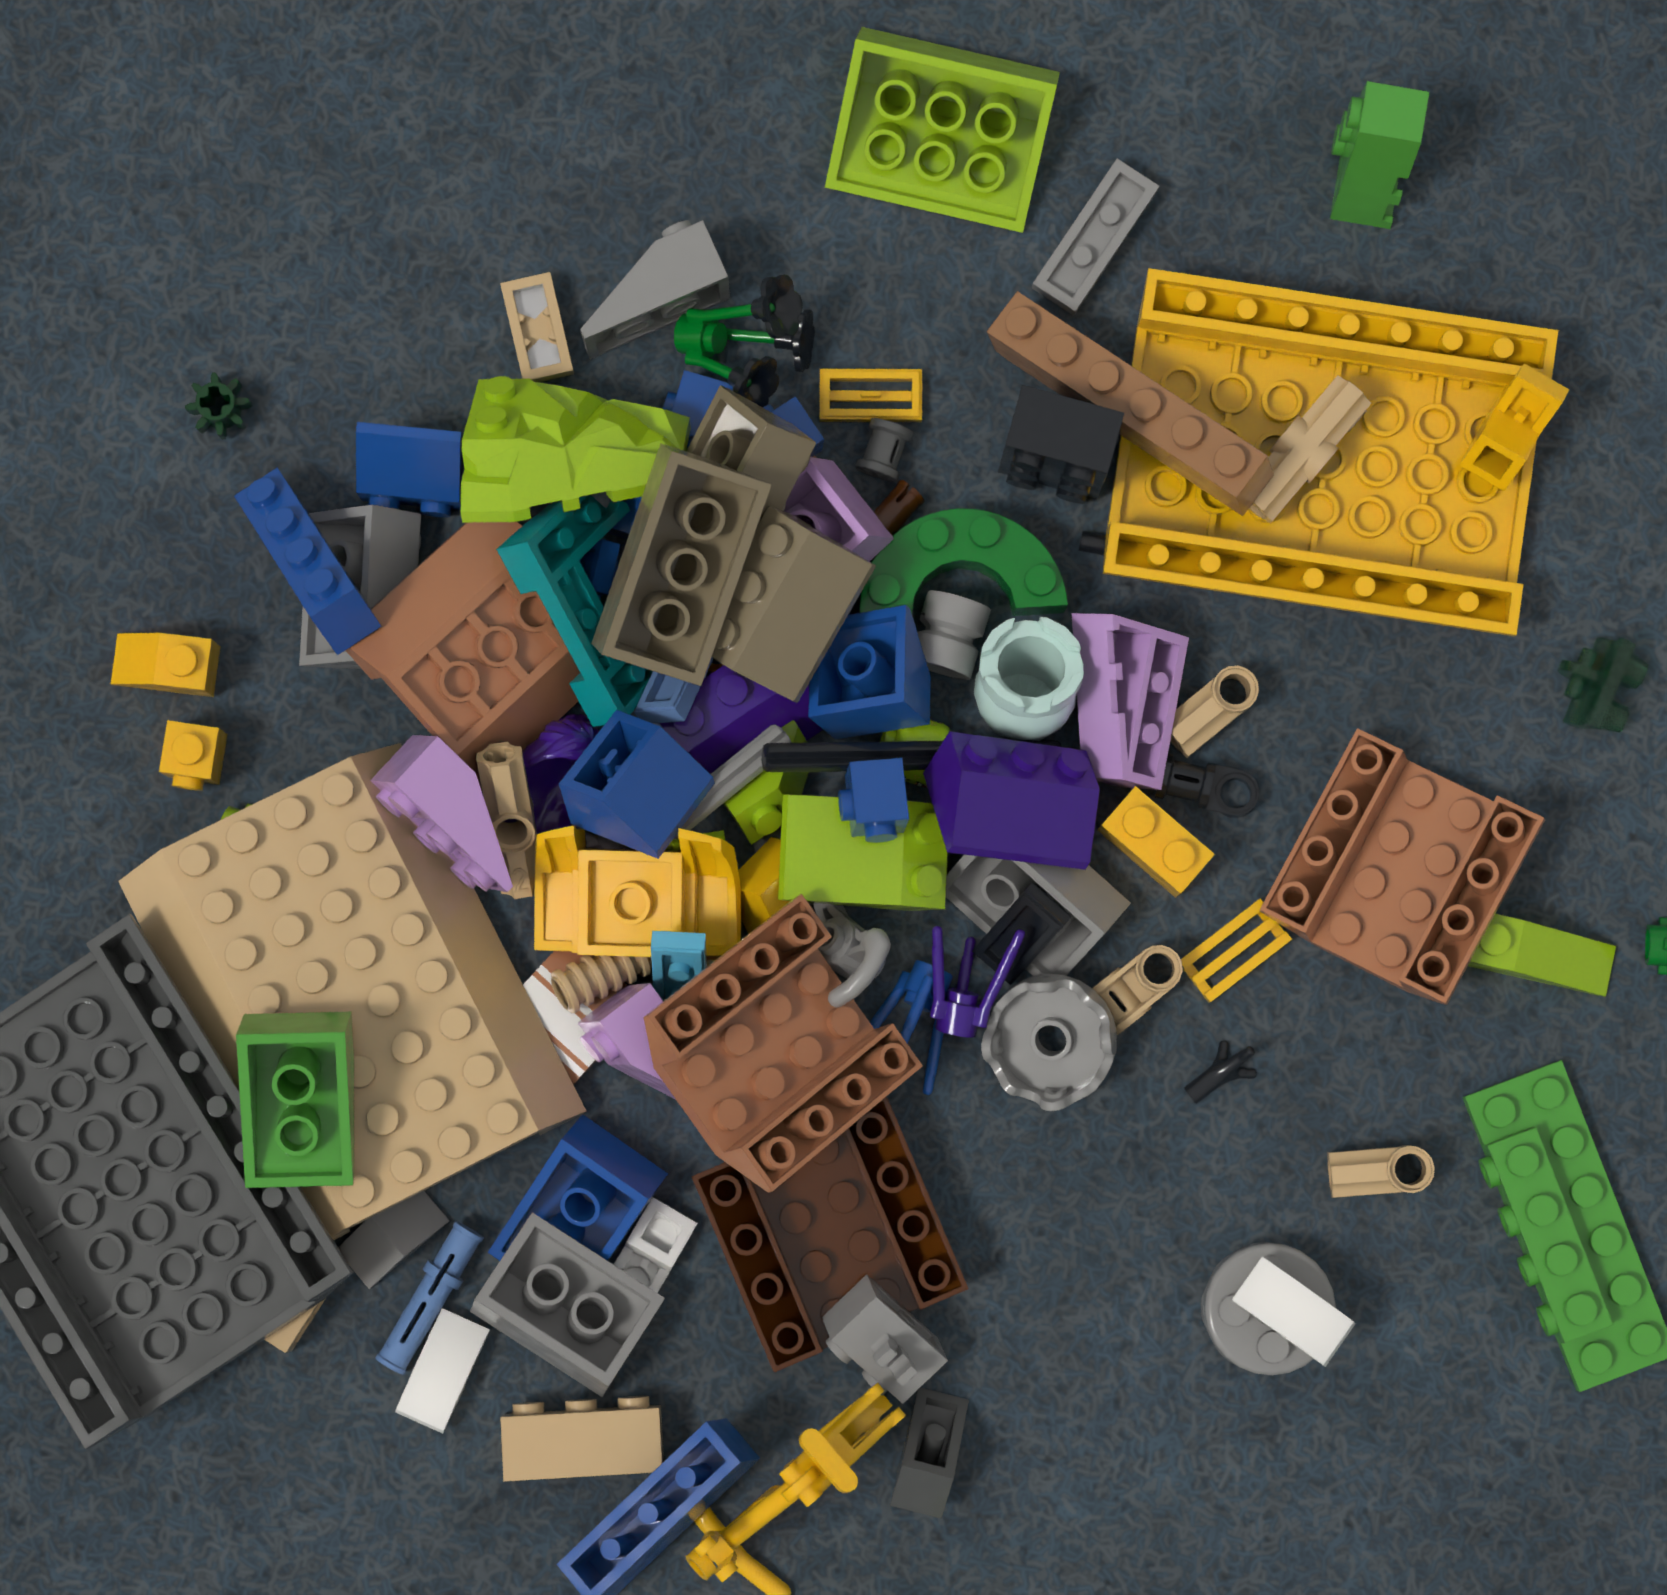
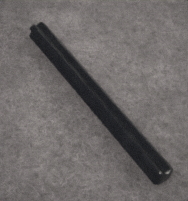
(837, 755)

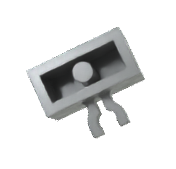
(883, 1340)

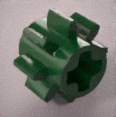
(229, 413)

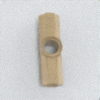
(1309, 445)
(508, 797)

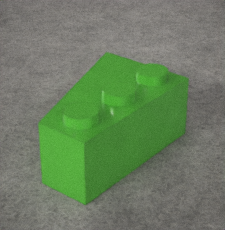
(1375, 149)

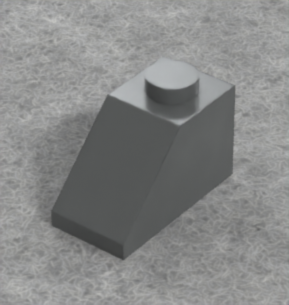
(930, 1453)

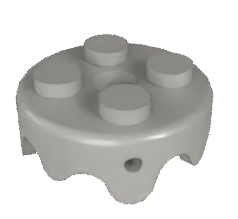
(1044, 1075)
(1241, 1335)

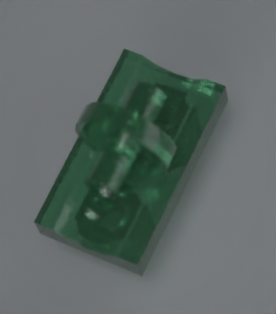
(1596, 681)

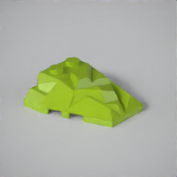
(556, 444)

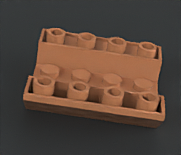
(470, 647)
(1400, 869)
(767, 1057)

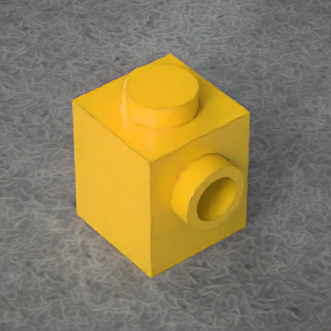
(192, 755)

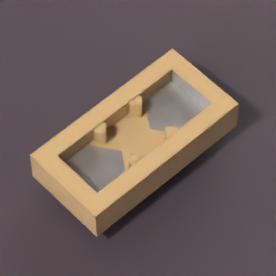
(537, 328)

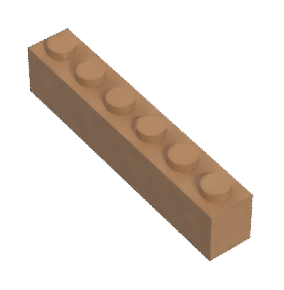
(1152, 414)

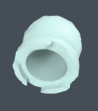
(1028, 678)

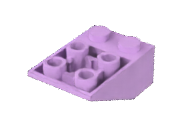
(447, 805)

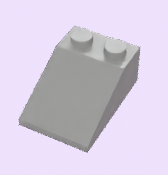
(664, 283)

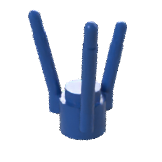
(919, 990)

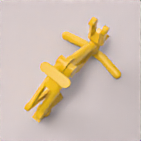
(822, 1463)

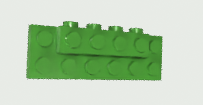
(1567, 1226)

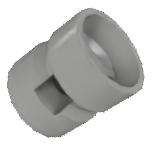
(949, 633)

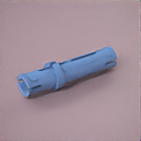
(460, 1242)

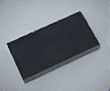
(1039, 919)

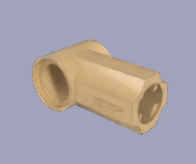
(1208, 712)
(1374, 1171)

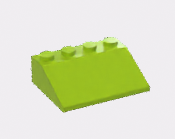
(941, 129)

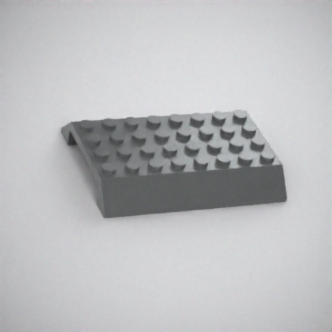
(126, 1196)

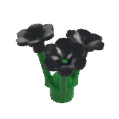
(787, 327)

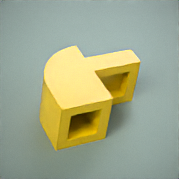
(1513, 426)

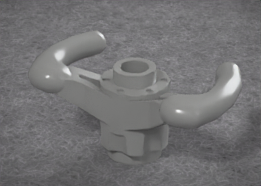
(851, 952)

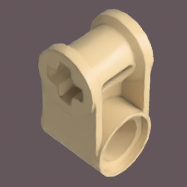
(1133, 987)

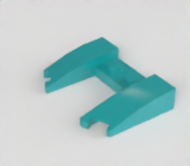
(546, 560)

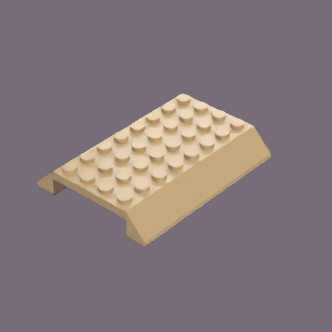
(344, 910)

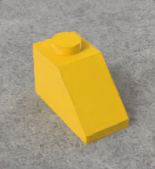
(166, 663)

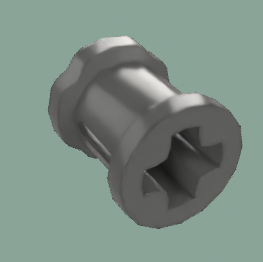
(884, 450)

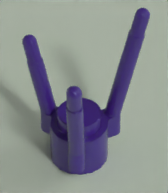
(959, 1011)

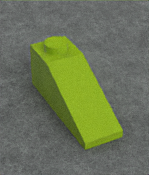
(1545, 955)

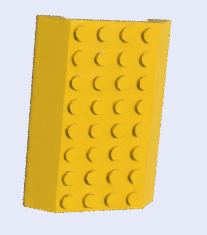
(1391, 513)

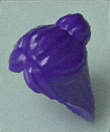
(548, 762)

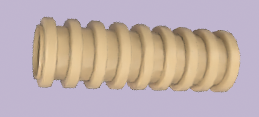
(595, 977)

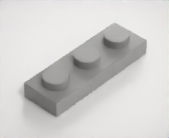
(1095, 237)

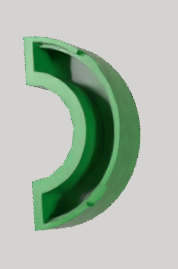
(969, 542)

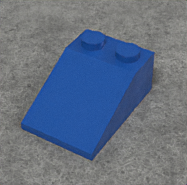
(588, 1190)

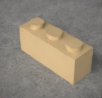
(581, 1439)

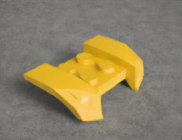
(616, 897)

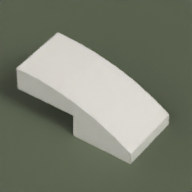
(655, 1244)
(1293, 1311)
(442, 1370)

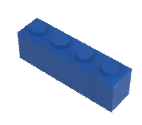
(307, 561)
(659, 1509)

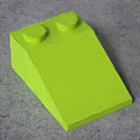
(845, 870)

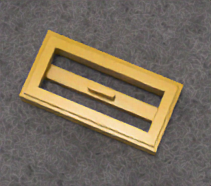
(870, 375)
(1199, 978)

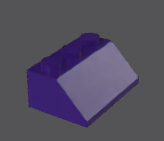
(731, 714)
(1014, 800)

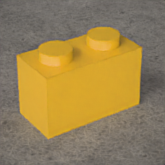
(1156, 842)

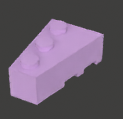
(1127, 697)

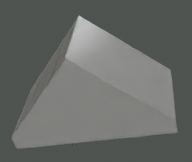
(391, 1237)

